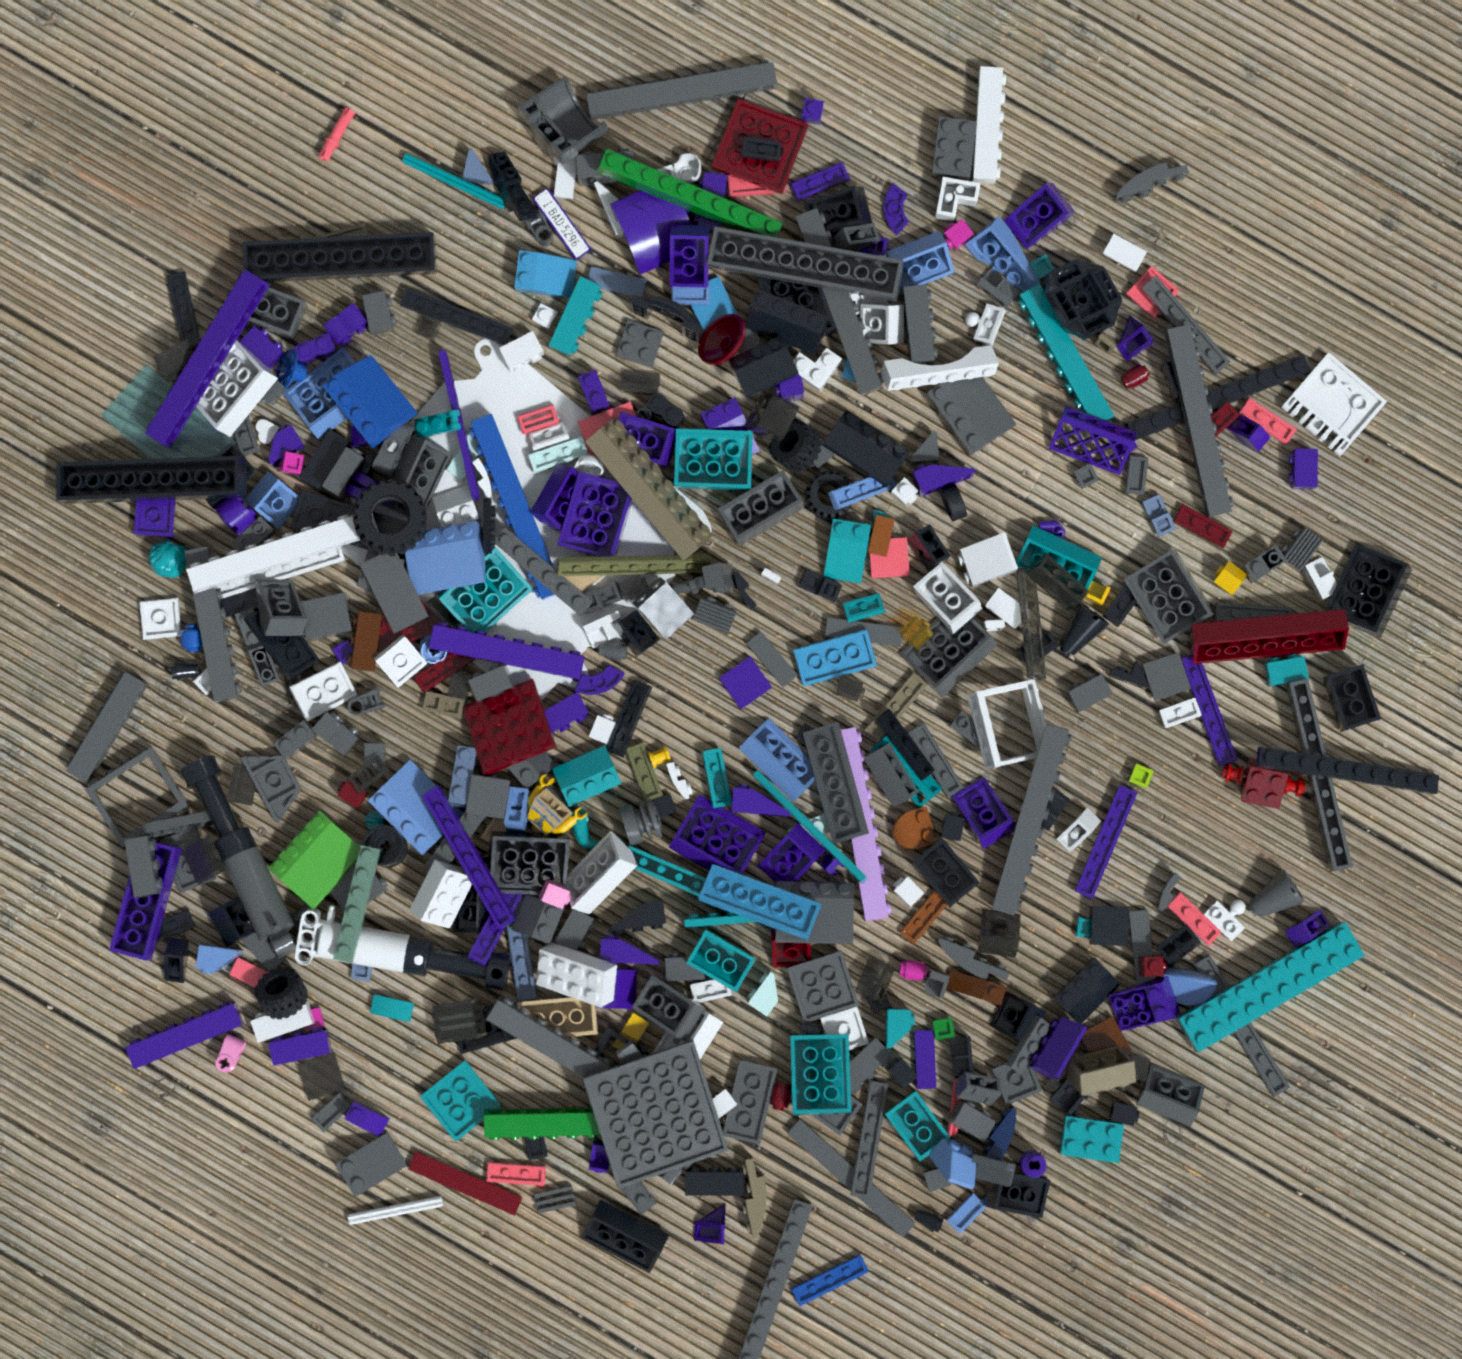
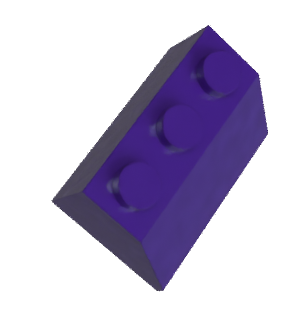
(555, 497)
(1057, 1047)

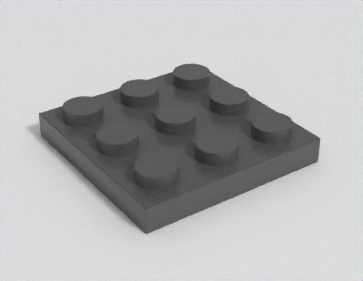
(822, 986)

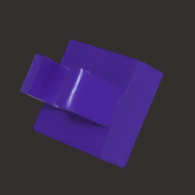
(829, 863)

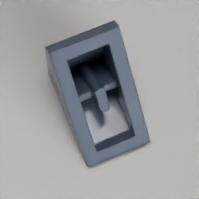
(475, 171)

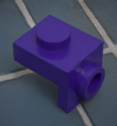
(599, 1161)

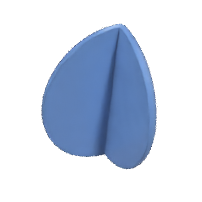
(1190, 986)

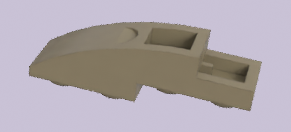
(755, 1205)

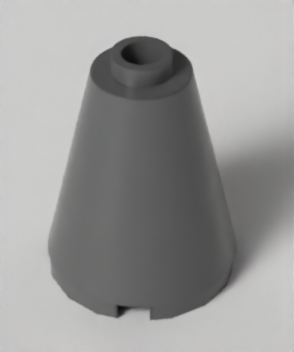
(1276, 896)

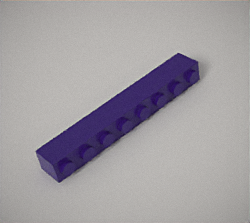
(506, 652)

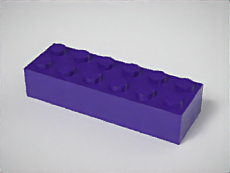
(143, 916)

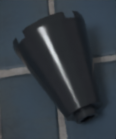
(1081, 629)

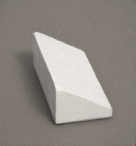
(549, 437)

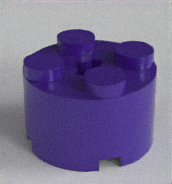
(235, 514)

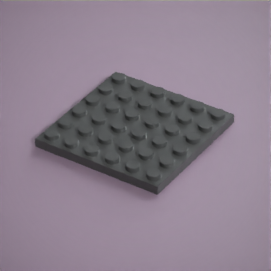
(655, 1114)

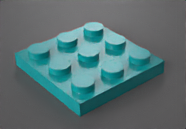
(460, 1100)

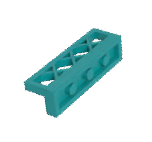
(928, 786)

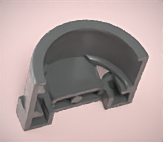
(560, 122)

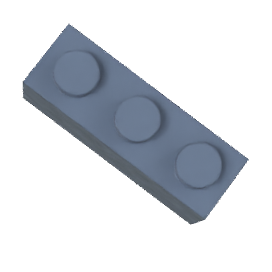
(463, 770)

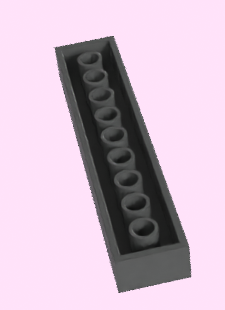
(805, 263)

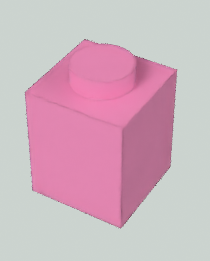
(555, 894)

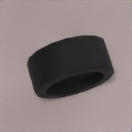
(953, 502)

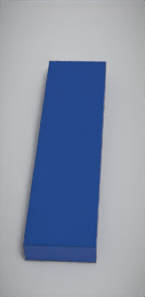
(829, 1280)

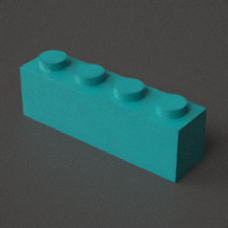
(575, 317)

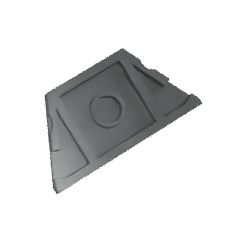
(274, 782)

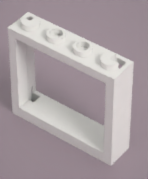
(984, 727)

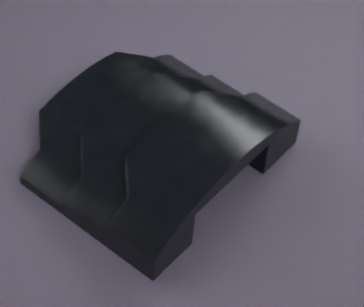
(690, 326)

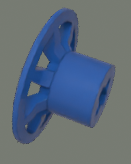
(293, 369)

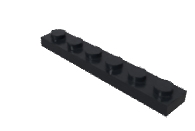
(456, 317)

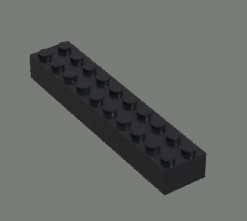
(341, 257)
(151, 479)

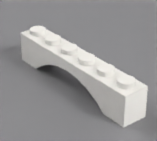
(906, 374)

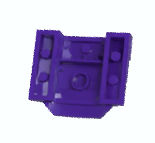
(647, 227)

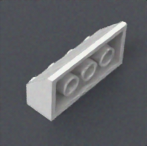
(599, 873)
(701, 1033)

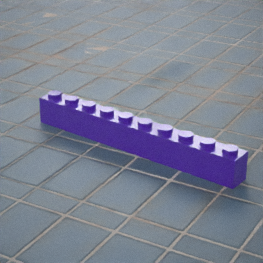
(207, 358)

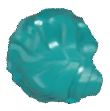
(167, 559)

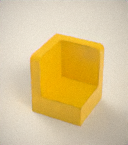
(1097, 593)

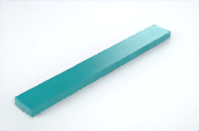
(810, 827)

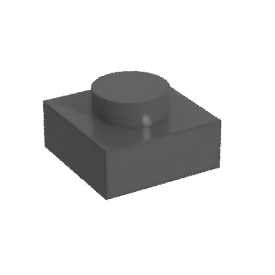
(1086, 476)

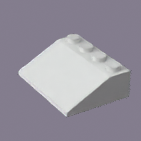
(235, 389)

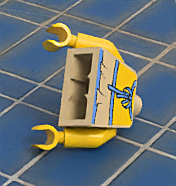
(548, 812)

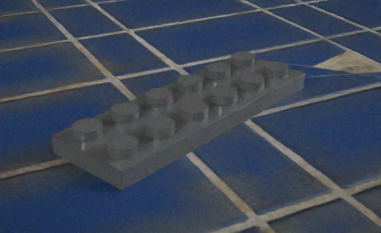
(835, 783)

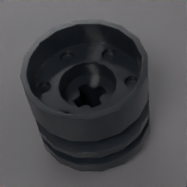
(380, 836)

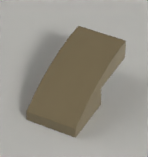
(444, 705)

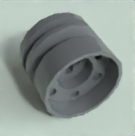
(641, 821)

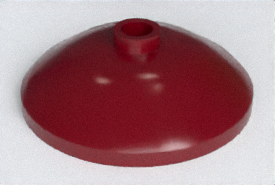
(722, 339)

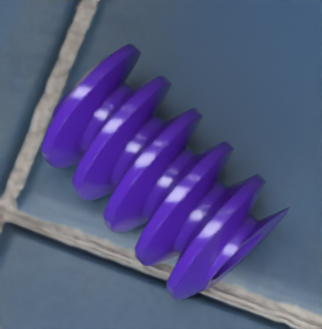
(1040, 1167)

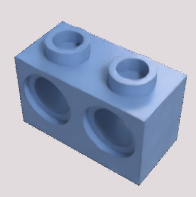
(517, 809)

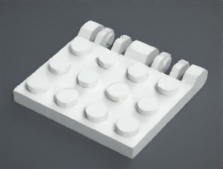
(1336, 401)

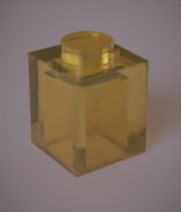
(916, 632)

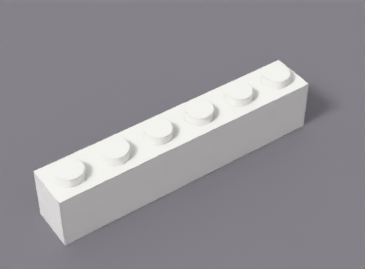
(988, 123)

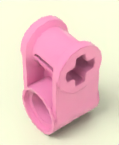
(231, 1050)

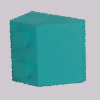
(897, 1025)

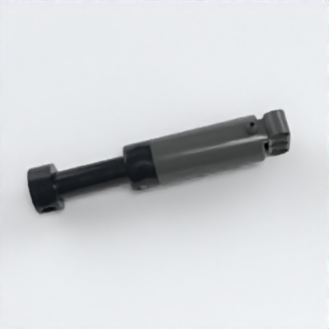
(242, 860)

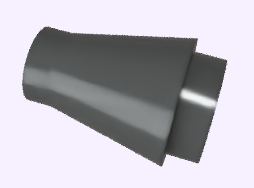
(614, 650)

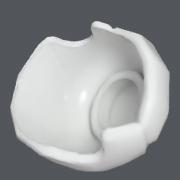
(687, 168)
(590, 464)

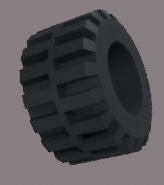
(803, 453)
(812, 499)
(281, 993)

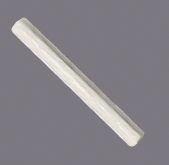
(395, 1210)

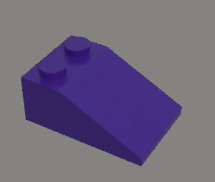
(1039, 215)
(727, 417)
(651, 437)
(933, 477)
(752, 802)
(984, 813)
(792, 856)
(620, 951)

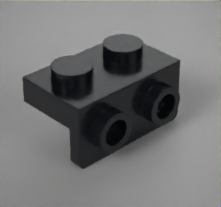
(1068, 1097)

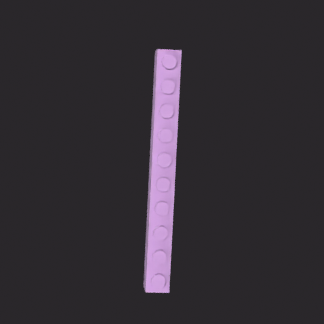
(865, 847)

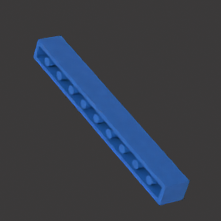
(510, 491)

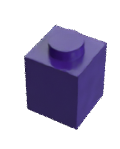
(812, 111)

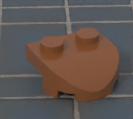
(914, 830)

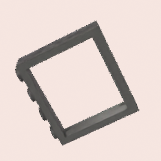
(126, 765)

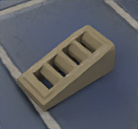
(1106, 343)

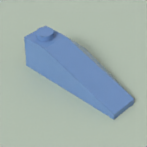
(1001, 251)

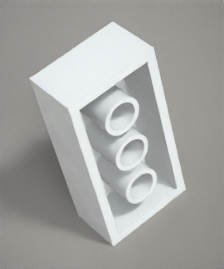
(576, 974)

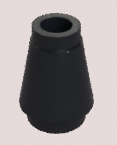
(184, 670)
(929, 1220)

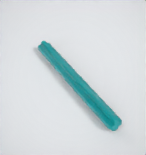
(453, 180)

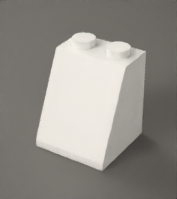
(987, 560)

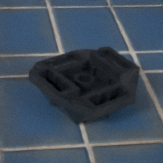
(1082, 298)

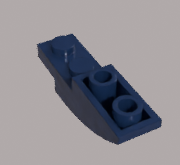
(1001, 1135)

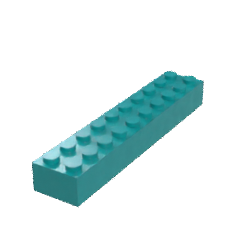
(1270, 986)

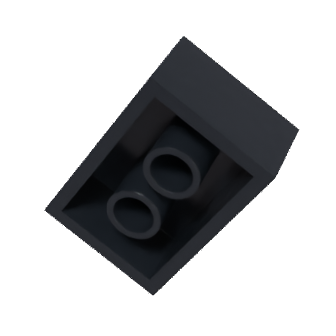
(1351, 698)
(946, 873)

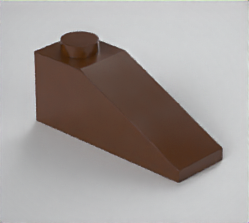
(976, 987)

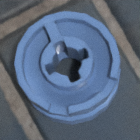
(427, 655)

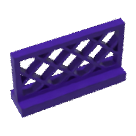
(1081, 421)

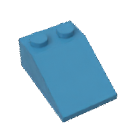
(545, 274)

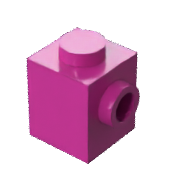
(957, 234)

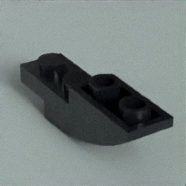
(509, 186)

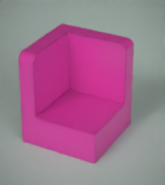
(291, 463)

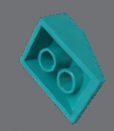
(847, 551)

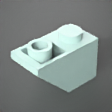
(765, 996)

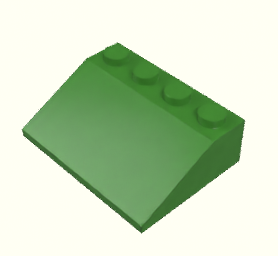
(316, 859)

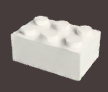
(947, 597)
(441, 894)

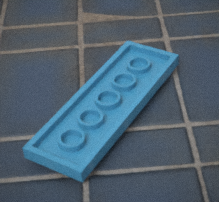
(760, 902)

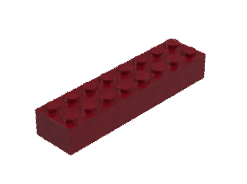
(1268, 636)

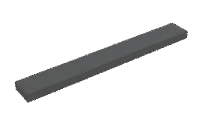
(1248, 1036)
(844, 1173)

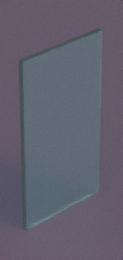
(139, 406)

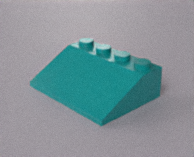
(713, 459)
(485, 603)
(820, 1074)

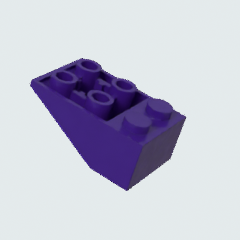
(1144, 1004)

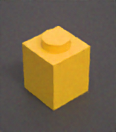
(1229, 577)

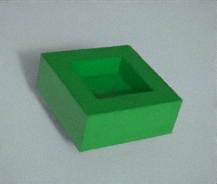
(943, 1028)

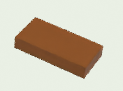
(881, 536)

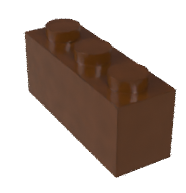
(365, 641)

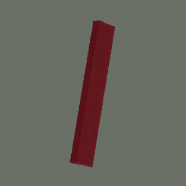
(465, 1183)

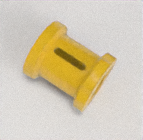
(659, 756)

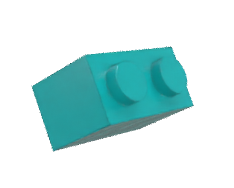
(1285, 671)

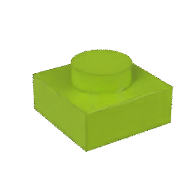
(1141, 776)

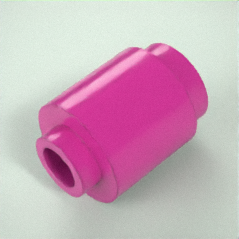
(913, 970)

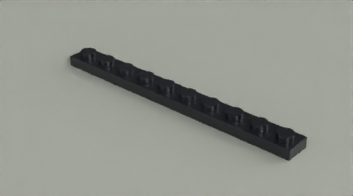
(1227, 393)
(1347, 770)

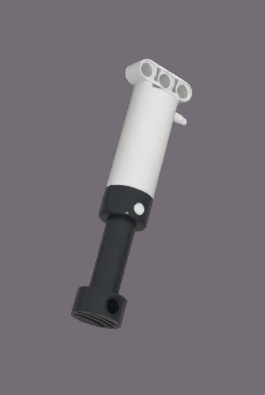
(397, 952)

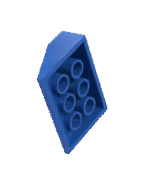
(370, 400)

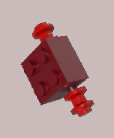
(1262, 785)

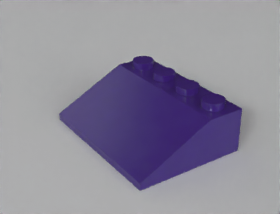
(595, 516)
(716, 837)

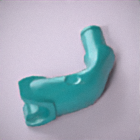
(581, 832)

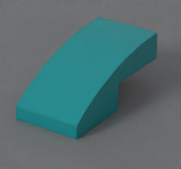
(392, 1008)

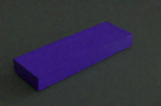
(820, 181)
(925, 1059)

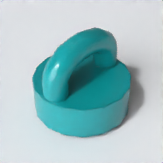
(374, 819)

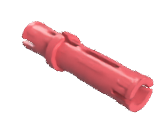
(333, 140)

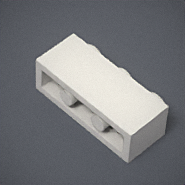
(268, 1028)

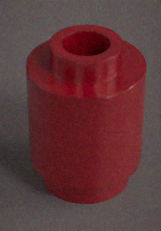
(1135, 376)
(781, 1096)

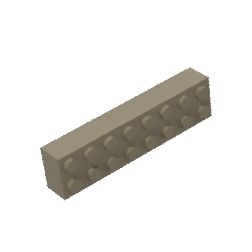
(649, 488)

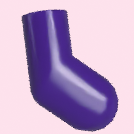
(1053, 526)

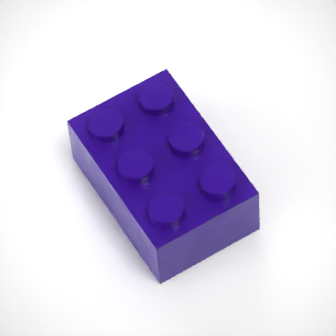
(689, 256)

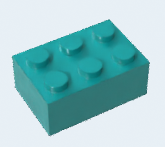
(916, 1125)
(1091, 1139)

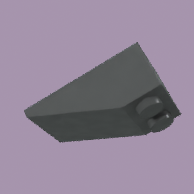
(280, 608)
(371, 1164)

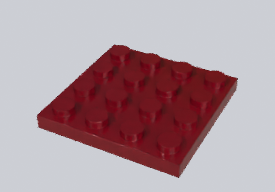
(759, 123)
(509, 727)

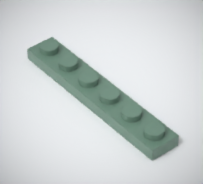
(356, 904)

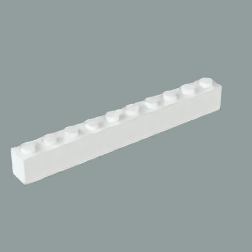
(273, 553)

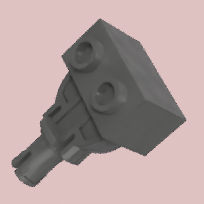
(715, 577)

